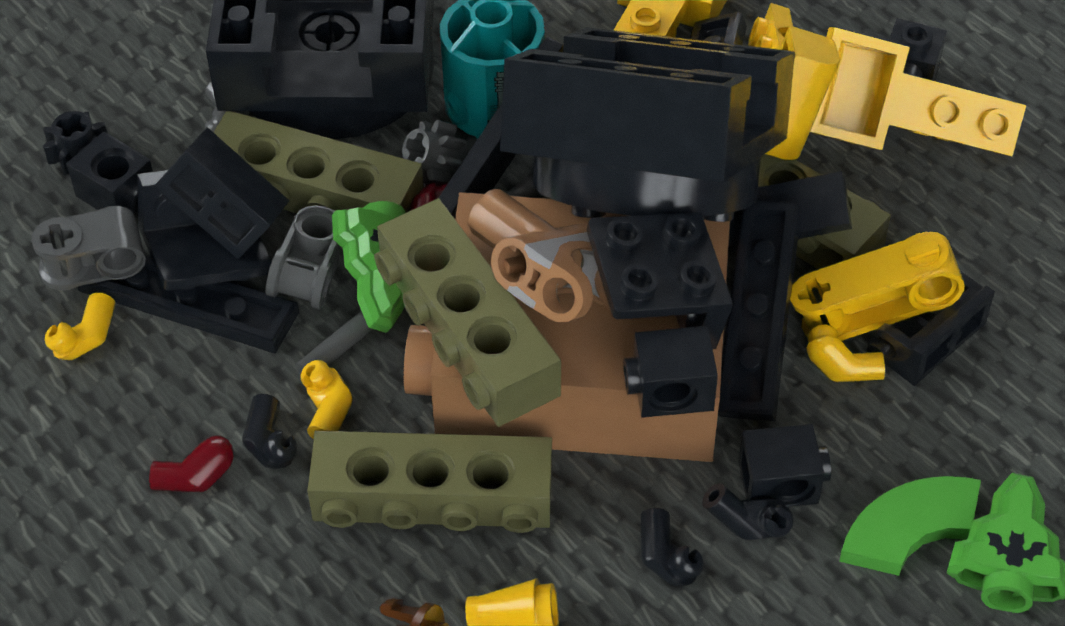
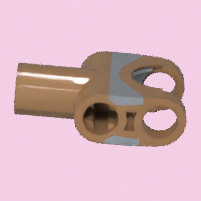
(536, 258)

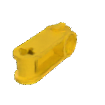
(881, 286)

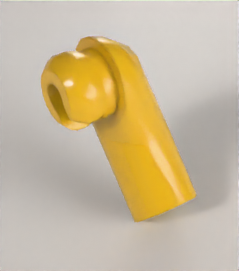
(92, 331)

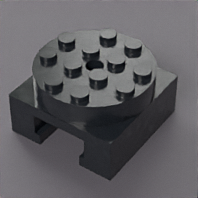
(322, 62)
(646, 121)

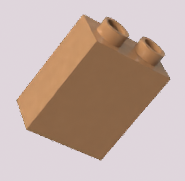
(593, 403)

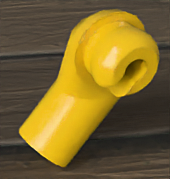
(838, 361)
(328, 394)

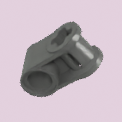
(94, 247)
(306, 258)

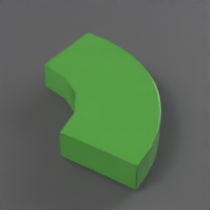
(909, 518)

